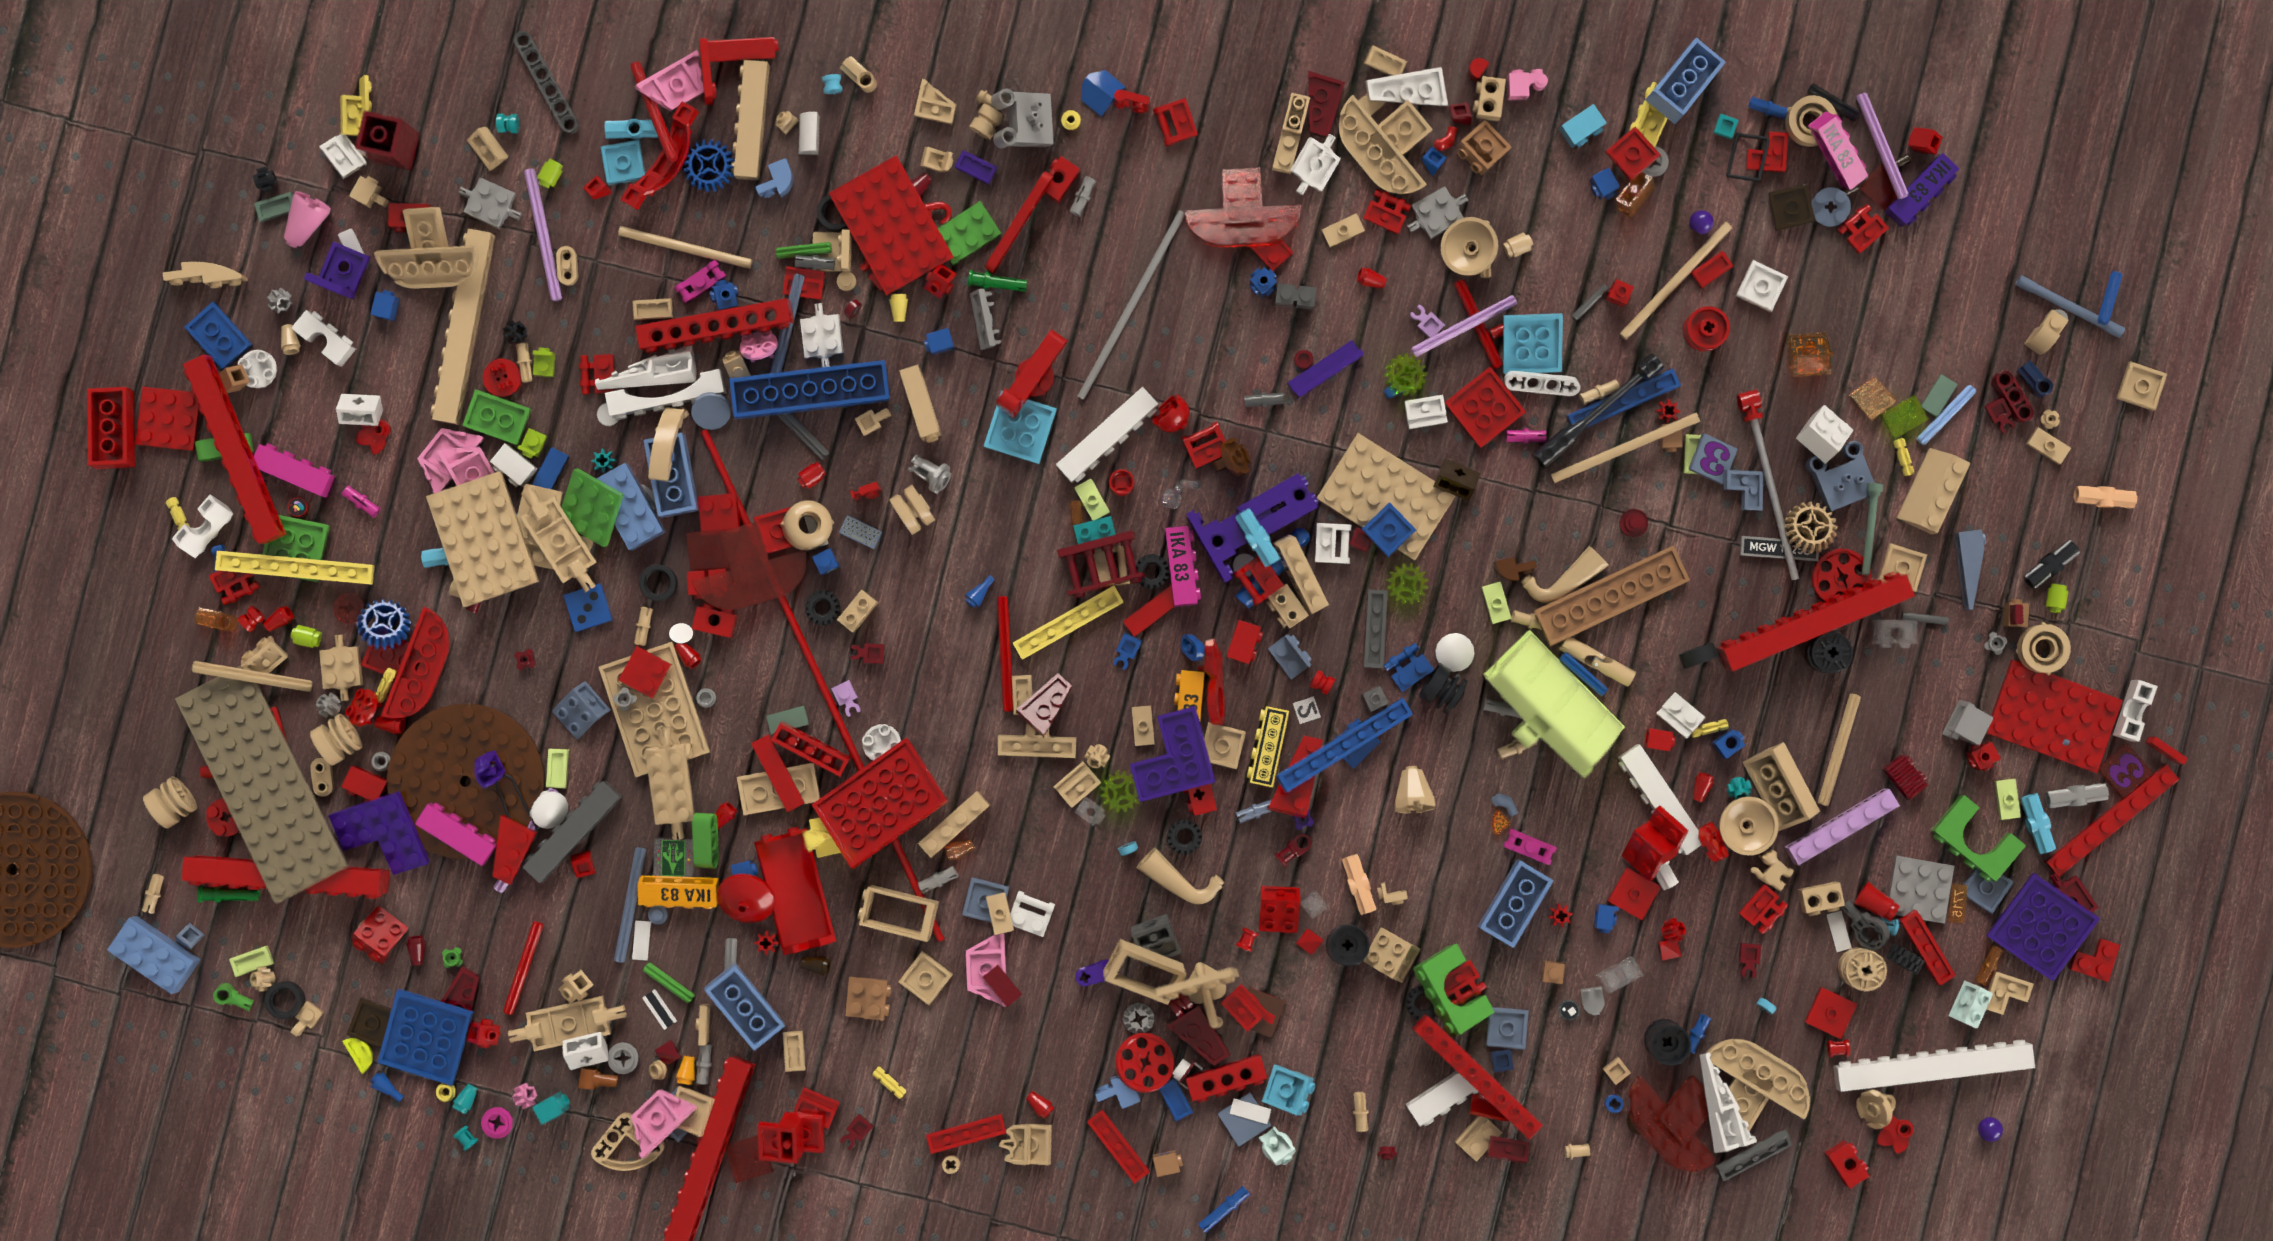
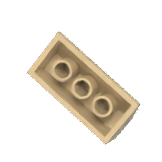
(1933, 490)
(1781, 786)

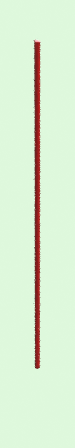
(818, 677)

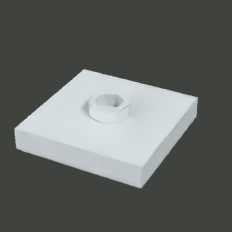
(1761, 286)

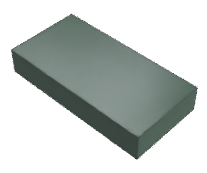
(274, 207)
(1938, 395)
(795, 717)

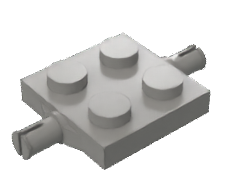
(489, 203)
(1437, 212)

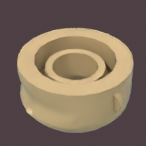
(1794, 119)
(800, 539)
(2058, 653)

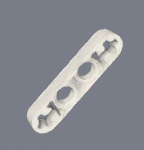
(1542, 381)

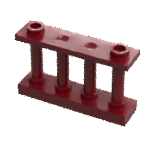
(1106, 544)

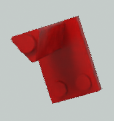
(729, 51)

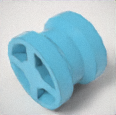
(832, 84)

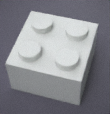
(1824, 434)

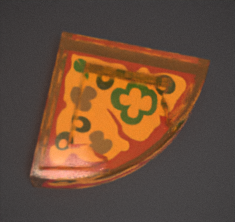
(1499, 822)

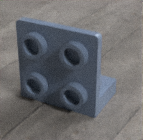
(1290, 656)
(580, 709)

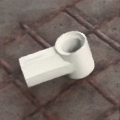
(1666, 876)

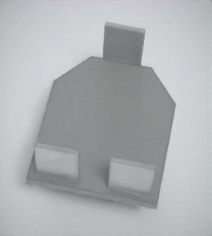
(1592, 1000)

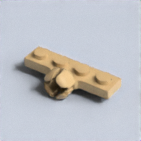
(1035, 745)

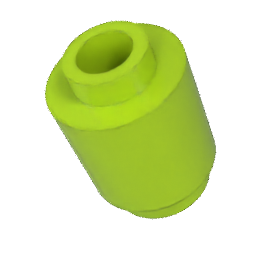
(549, 173)
(2057, 598)
(306, 636)

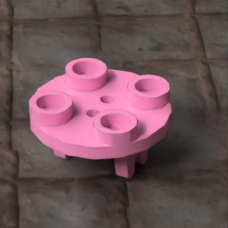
(758, 345)

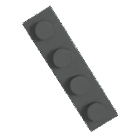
(1375, 628)
(1754, 1155)

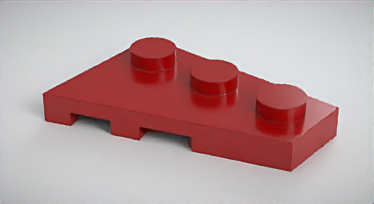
(511, 848)

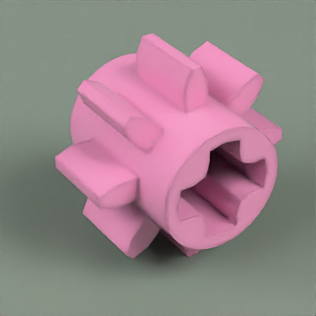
(524, 1095)

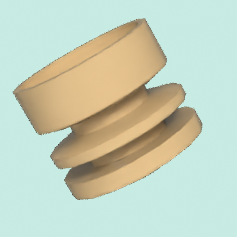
(336, 739)
(170, 802)
(1852, 963)

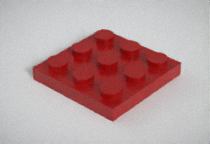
(1485, 407)
(168, 419)

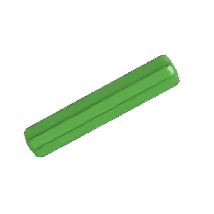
(804, 250)
(668, 983)

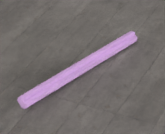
(543, 235)

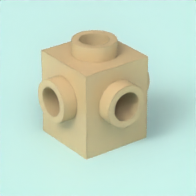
(575, 987)

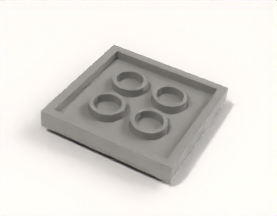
(1921, 887)

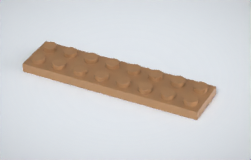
(1611, 595)

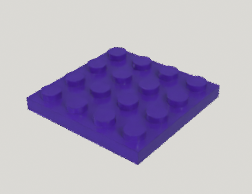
(2043, 926)

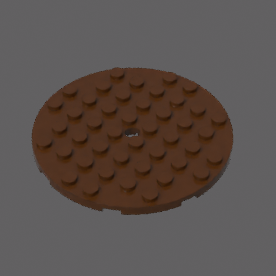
(444, 748)
(51, 864)

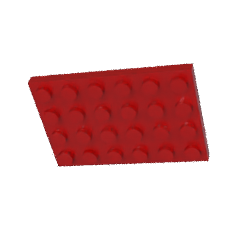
(891, 225)
(2046, 709)
(879, 803)

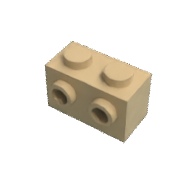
(1287, 607)

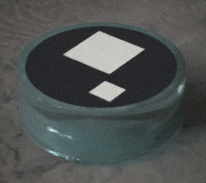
(1568, 1009)

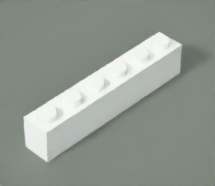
(1107, 434)
(1657, 792)

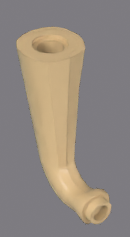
(1580, 572)
(1163, 873)

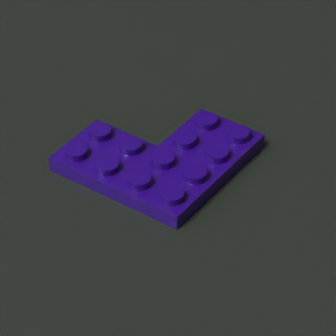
(1186, 760)
(385, 821)

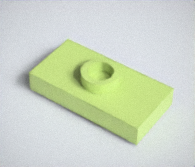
(1092, 499)
(1496, 602)
(2007, 799)

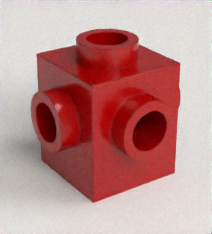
(940, 281)
(1982, 756)
(483, 1033)

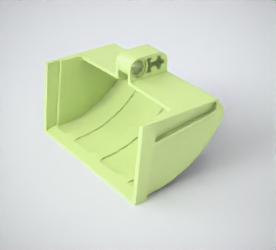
(1553, 704)

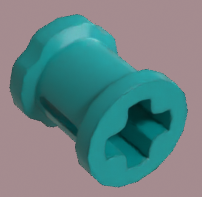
(465, 1138)

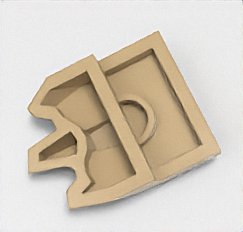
(1028, 1144)

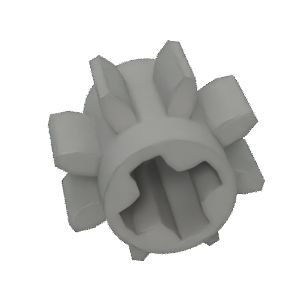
(279, 300)
(328, 705)

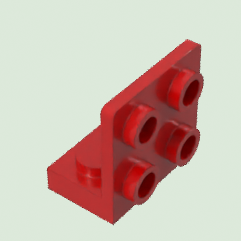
(1279, 909)

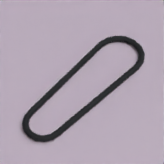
(521, 797)

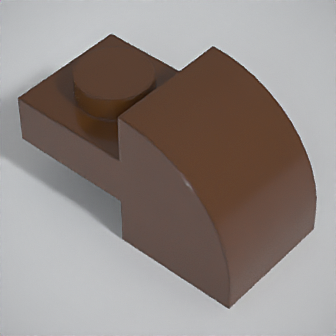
(1509, 569)

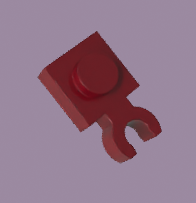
(1998, 412)
(872, 653)
(1749, 955)
(858, 1129)

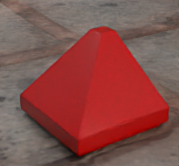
(597, 188)
(1309, 941)
(1668, 950)

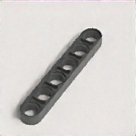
(544, 83)

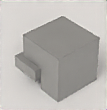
(1967, 723)

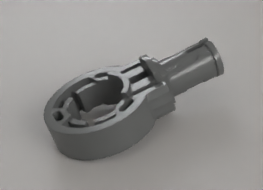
(1861, 922)

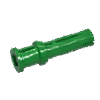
(987, 280)
(218, 894)

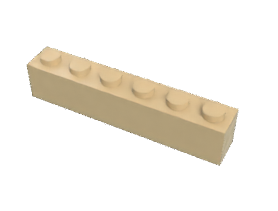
(751, 120)

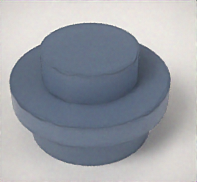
(657, 914)

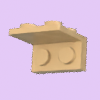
(841, 249)
(1391, 955)

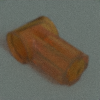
(215, 619)

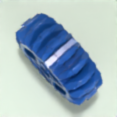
(714, 160)
(383, 633)

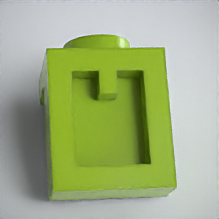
(544, 362)
(532, 443)

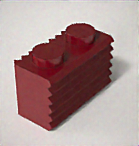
(1905, 776)

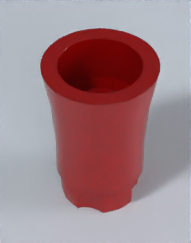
(1876, 902)

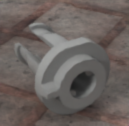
(936, 476)

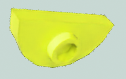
(360, 1053)

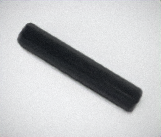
(1839, 105)

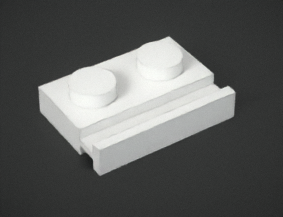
(343, 155)
(1425, 412)
(1680, 715)

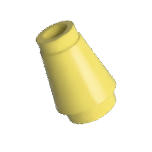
(898, 306)

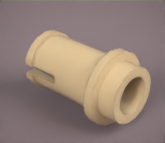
(984, 97)
(1576, 1150)

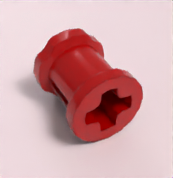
(1247, 939)
(1838, 1048)

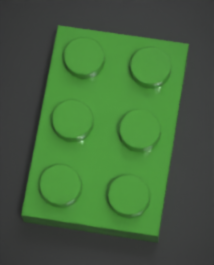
(969, 232)
(496, 417)

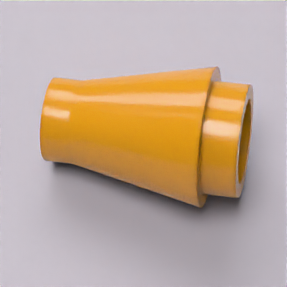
(686, 1071)

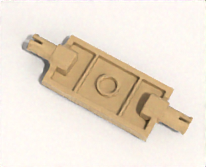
(558, 539)
(670, 783)
(558, 1023)

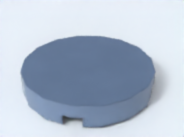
(711, 410)

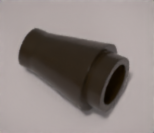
(818, 965)

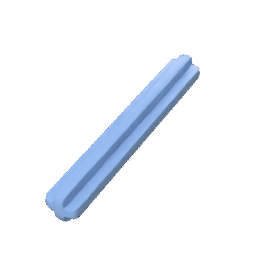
(1946, 414)

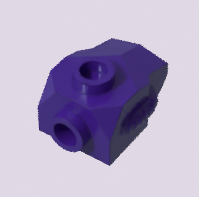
(486, 771)

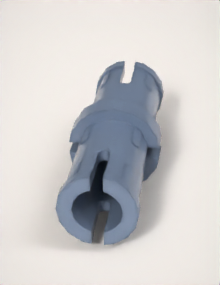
(1254, 811)

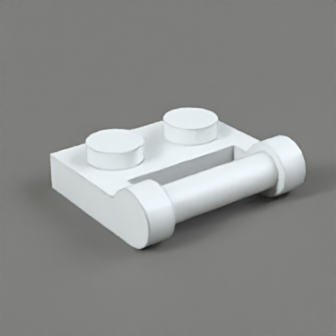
(1327, 540)
(1030, 920)

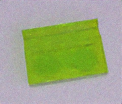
(1904, 416)

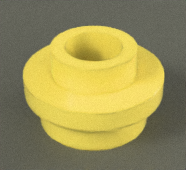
(1070, 126)
(440, 1094)

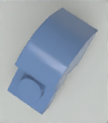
(781, 181)
(1125, 1095)

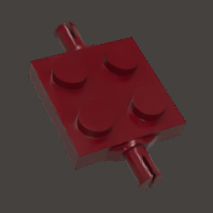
(2076, 890)

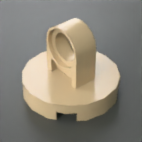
(1876, 1108)

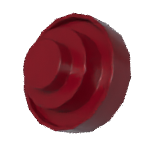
(1633, 523)

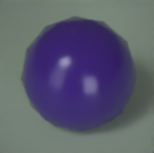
(1701, 221)
(1990, 1129)

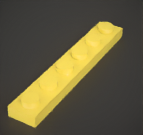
(1068, 622)

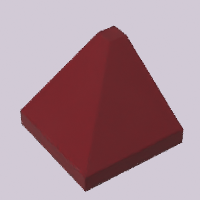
(1461, 113)
(668, 1053)

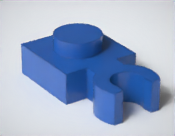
(1128, 648)

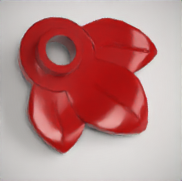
(371, 436)
(1893, 1136)

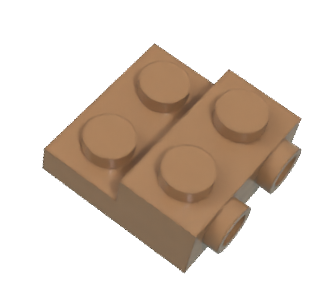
(1482, 148)
(868, 998)

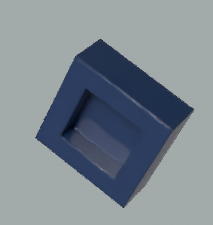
(1502, 1060)

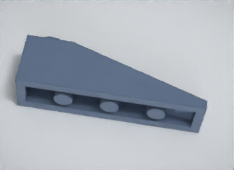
(1969, 555)

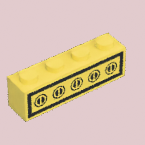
(1268, 747)

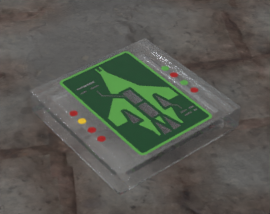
(673, 857)

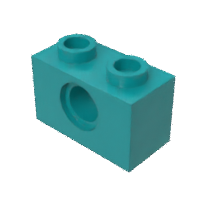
(1094, 530)
(551, 1107)

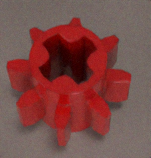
(1673, 412)
(1565, 918)
(1673, 930)
(763, 946)

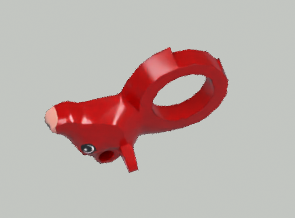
(1214, 669)

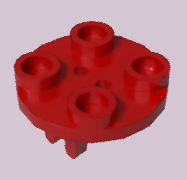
(498, 369)
(362, 707)

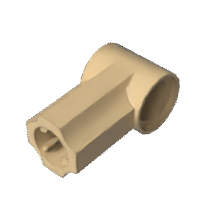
(858, 74)

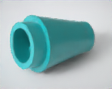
(465, 1099)

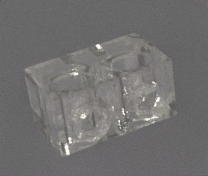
(1619, 975)

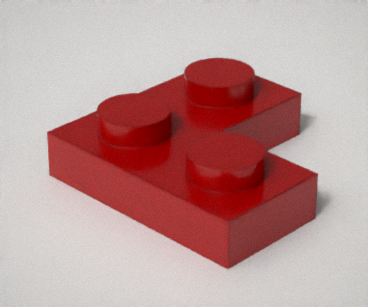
(1776, 154)
(2100, 964)

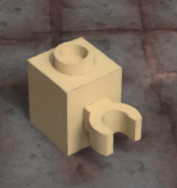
(367, 192)

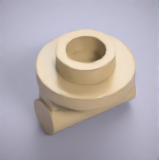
(786, 121)

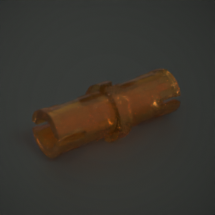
(1989, 965)

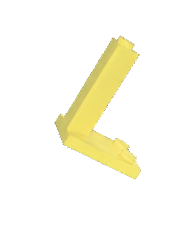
(820, 839)

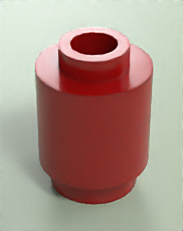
(811, 475)

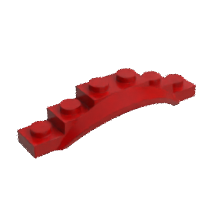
(662, 170)

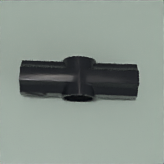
(2051, 564)

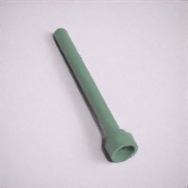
(1874, 491)

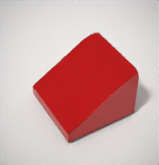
(583, 864)

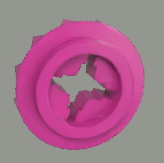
(489, 1127)

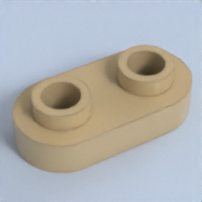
(567, 266)
(324, 776)

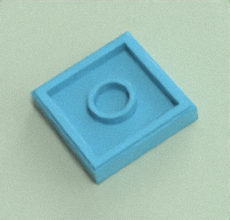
(623, 162)

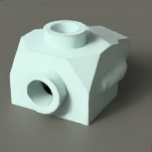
(1277, 1147)

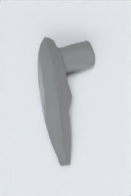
(650, 495)

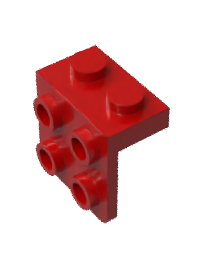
(378, 935)

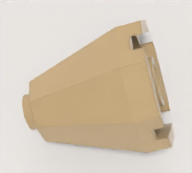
(1413, 792)

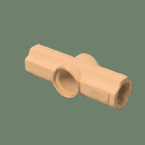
(2105, 497)
(1359, 884)

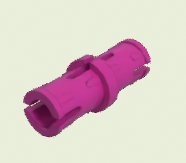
(1525, 436)
(371, 508)

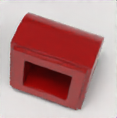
(1477, 68)

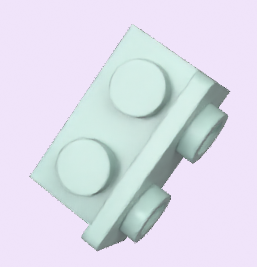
(1970, 1004)

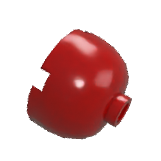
(1172, 415)

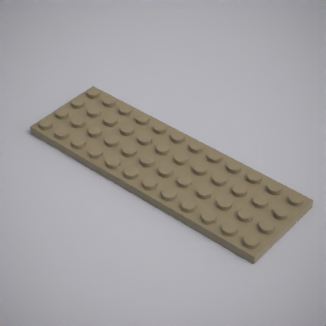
(262, 785)

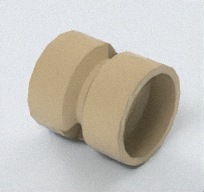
(986, 122)

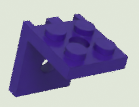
(331, 276)

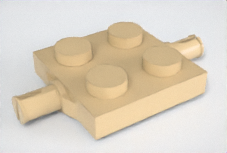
(341, 667)

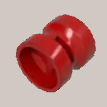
(251, 618)
(1322, 682)

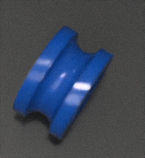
(1619, 1107)

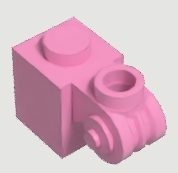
(1519, 83)

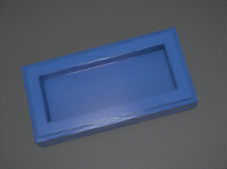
(1175, 1099)

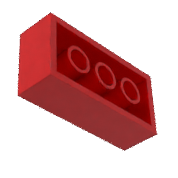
(111, 428)

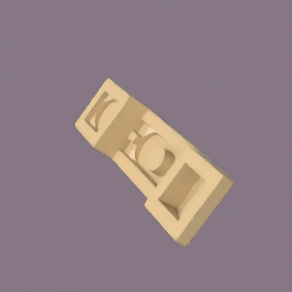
(664, 443)

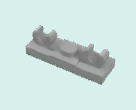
(983, 319)

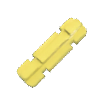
(1903, 457)
(176, 512)
(385, 684)
(1711, 727)
(889, 1082)

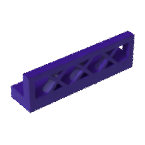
(1325, 369)

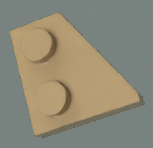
(934, 105)

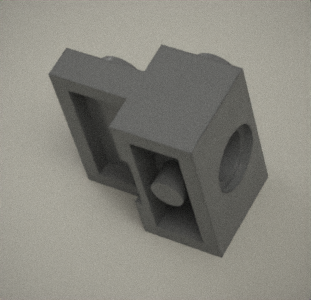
(1156, 936)

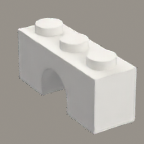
(337, 348)
(195, 539)
(2138, 697)

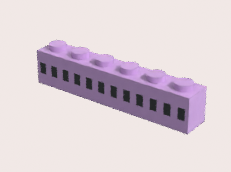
(1841, 826)

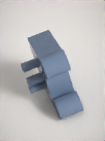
(1843, 483)

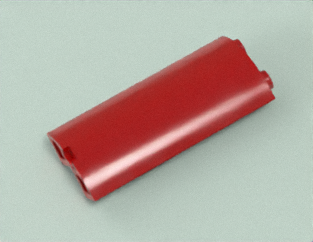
(799, 899)

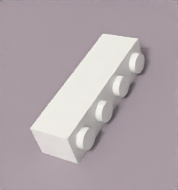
(1440, 1098)

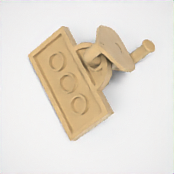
(1202, 987)

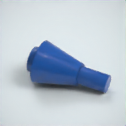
(976, 595)
(382, 1083)

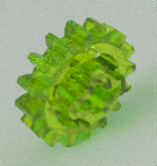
(1407, 381)
(1412, 591)
(1114, 803)

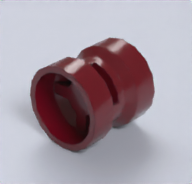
(1181, 1004)

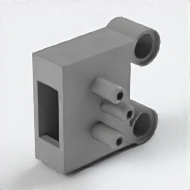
(1028, 119)

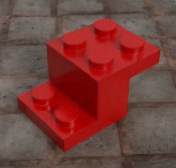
(1655, 843)
(791, 1137)

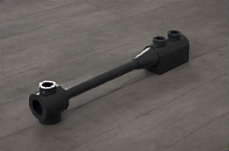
(1566, 437)

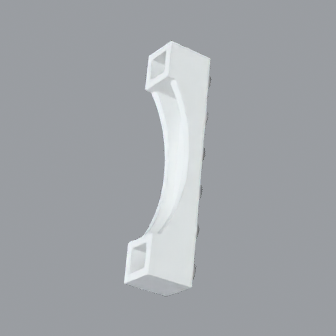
(622, 404)

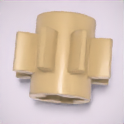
(1097, 756)
(262, 979)

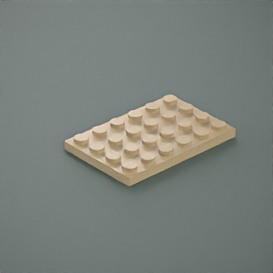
(1372, 478)
(482, 539)
(670, 707)

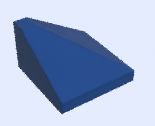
(1433, 160)

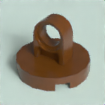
(1234, 457)

